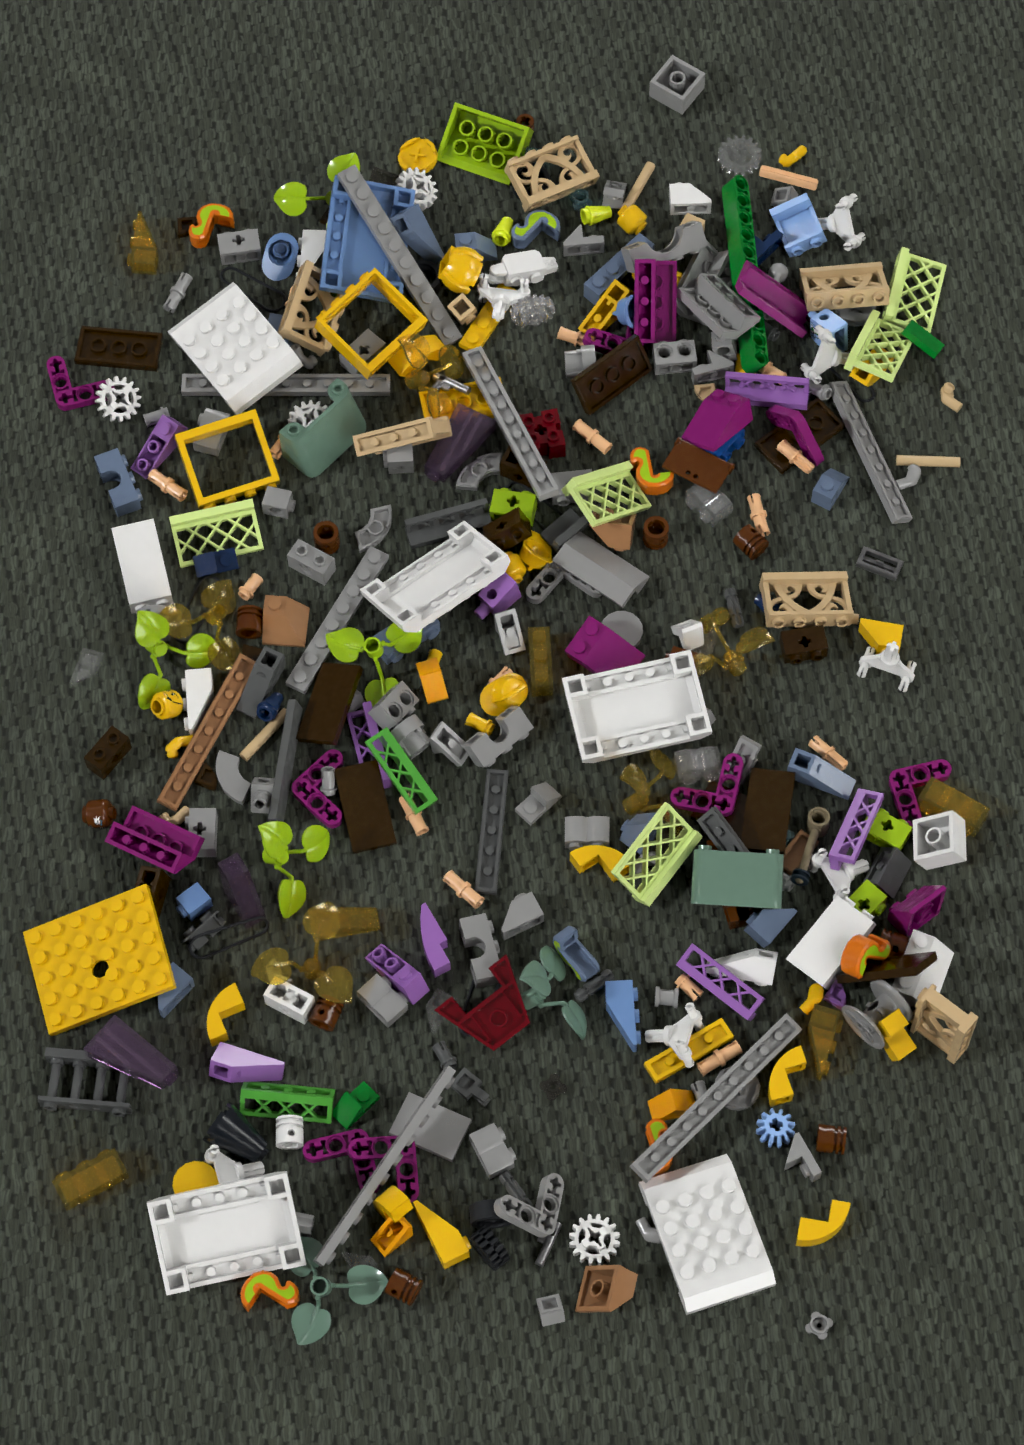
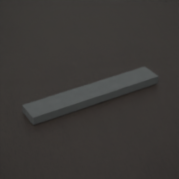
(285, 761)
(491, 832)

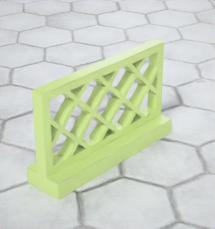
(898, 283)
(866, 342)
(600, 481)
(211, 516)
(665, 864)

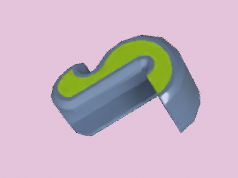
(535, 223)
(575, 954)

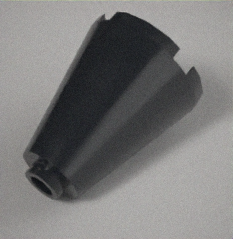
(236, 1135)

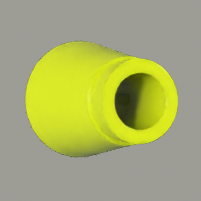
(594, 214)
(502, 232)

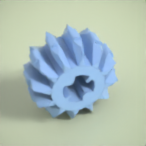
(769, 1133)

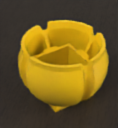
(460, 268)

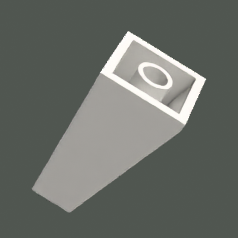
(142, 565)
(823, 945)

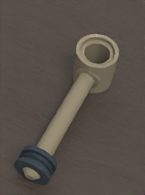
(815, 830)

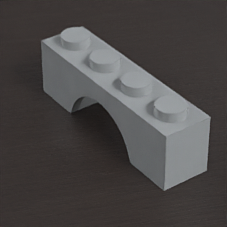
(686, 239)

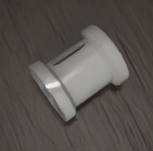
(666, 997)

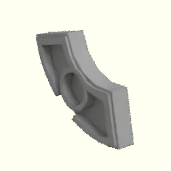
(479, 469)
(376, 529)
(230, 778)

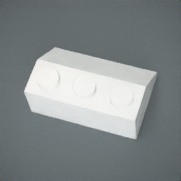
(935, 974)

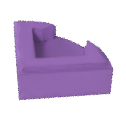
(836, 995)

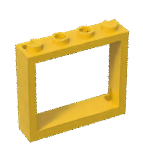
(394, 296)
(217, 427)

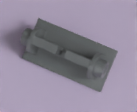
(209, 922)

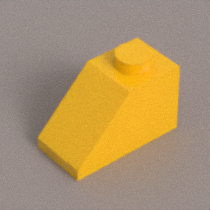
(880, 633)

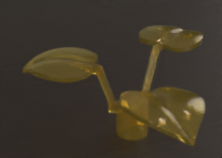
(416, 351)
(221, 602)
(732, 660)
(637, 780)
(335, 984)

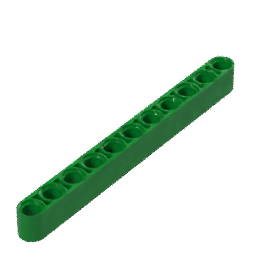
(742, 248)

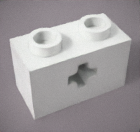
(290, 1001)

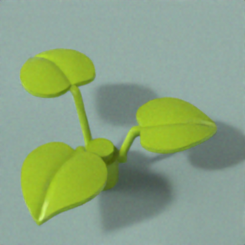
(292, 195)
(149, 633)
(349, 641)
(275, 838)

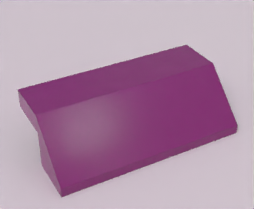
(772, 298)
(655, 300)
(155, 840)

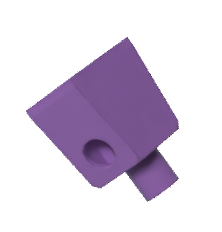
(497, 596)

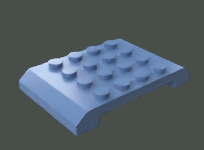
(350, 244)

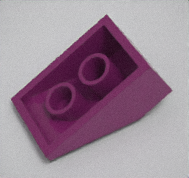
(718, 420)
(601, 648)
(917, 908)

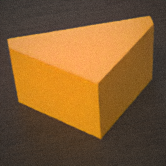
(432, 680)
(670, 1104)
(392, 1235)

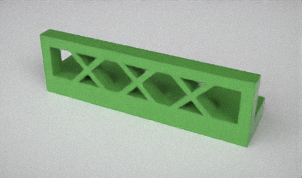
(406, 768)
(287, 1093)

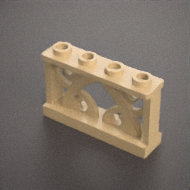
(547, 154)
(819, 286)
(292, 321)
(403, 434)
(797, 616)
(960, 1024)

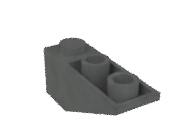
(261, 680)

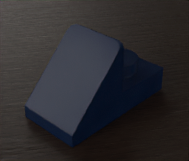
(767, 246)
(215, 562)

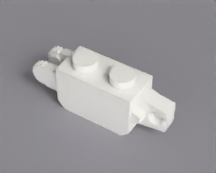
(521, 265)

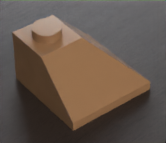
(617, 533)
(284, 622)
(605, 1288)

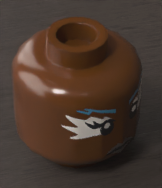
(99, 813)

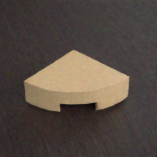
(704, 390)

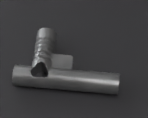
(446, 383)
(547, 1245)

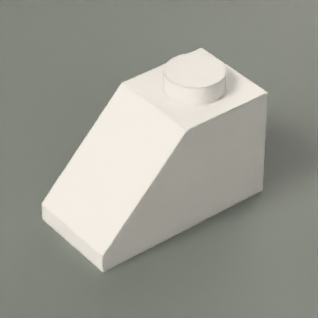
(686, 199)

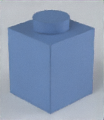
(193, 902)

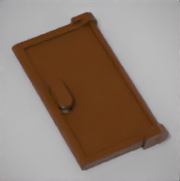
(699, 463)

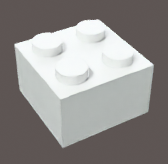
(939, 840)

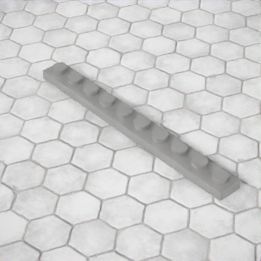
(399, 255)
(300, 385)
(510, 424)
(715, 1098)
(380, 1174)

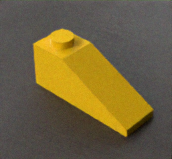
(601, 314)
(445, 1238)

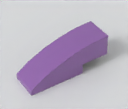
(433, 942)

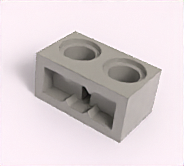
(675, 360)
(394, 706)

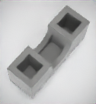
(513, 728)
(478, 932)

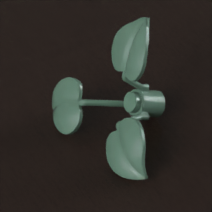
(536, 977)
(364, 1287)

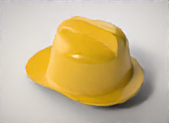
(535, 552)
(502, 693)

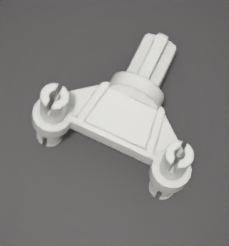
(841, 223)
(499, 297)
(827, 356)
(888, 661)
(839, 879)
(679, 1034)
(229, 1170)

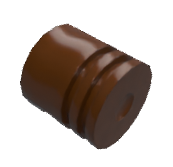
(655, 532)
(326, 537)
(750, 542)
(249, 622)
(896, 940)
(325, 1014)
(831, 1139)
(403, 1286)

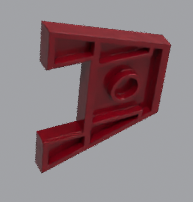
(497, 1016)

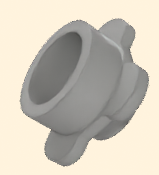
(817, 1318)

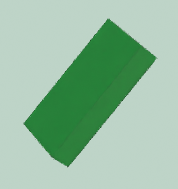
(922, 339)

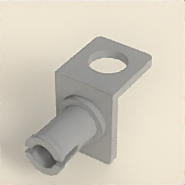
(261, 794)

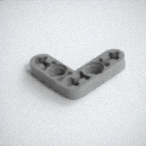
(559, 574)
(537, 1214)

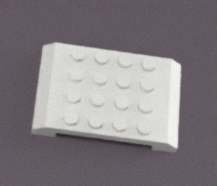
(235, 348)
(438, 579)
(637, 708)
(226, 1231)
(708, 1233)

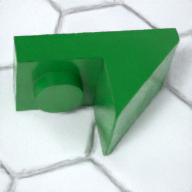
(354, 1105)

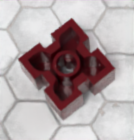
(546, 432)

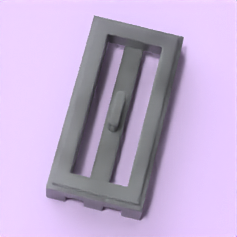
(861, 563)

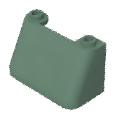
(327, 437)
(737, 878)

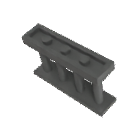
(57, 1058)

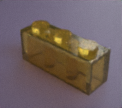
(540, 661)
(940, 798)
(90, 1178)

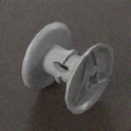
(866, 1022)

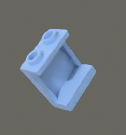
(799, 225)

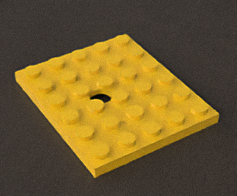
(116, 931)

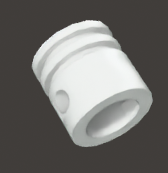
(289, 1132)

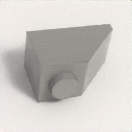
(522, 915)

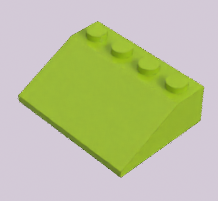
(482, 142)

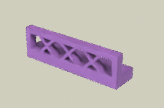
(767, 393)
(373, 730)
(850, 826)
(719, 991)

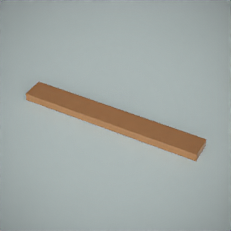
(206, 734)

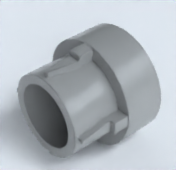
(579, 360)
(411, 736)

